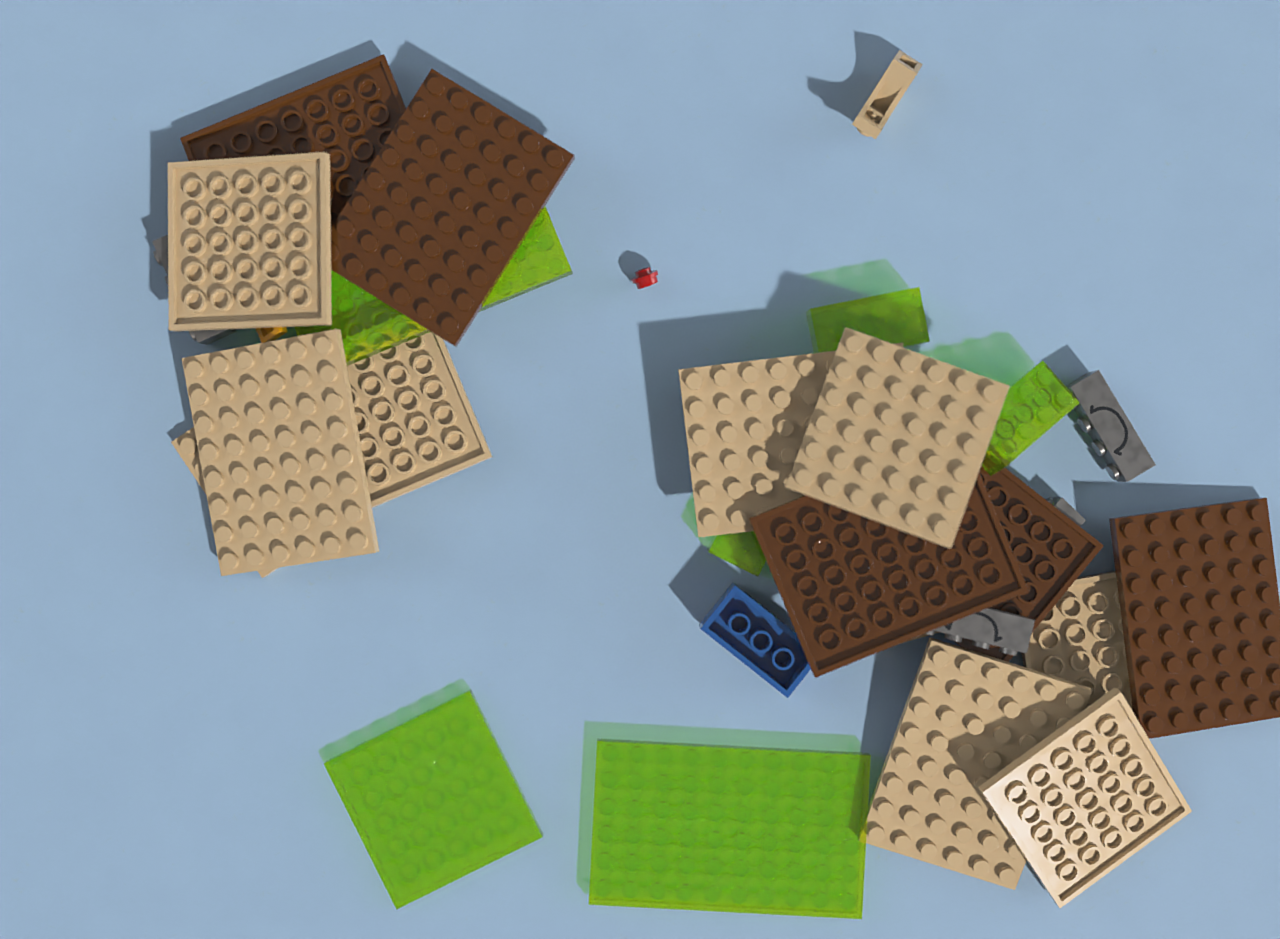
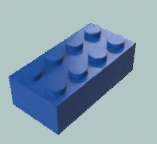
(757, 639)

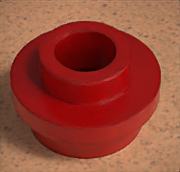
(645, 277)

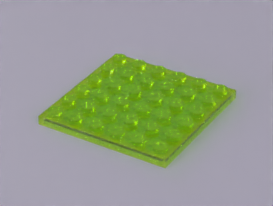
(433, 799)

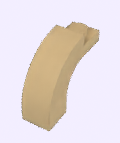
(887, 95)

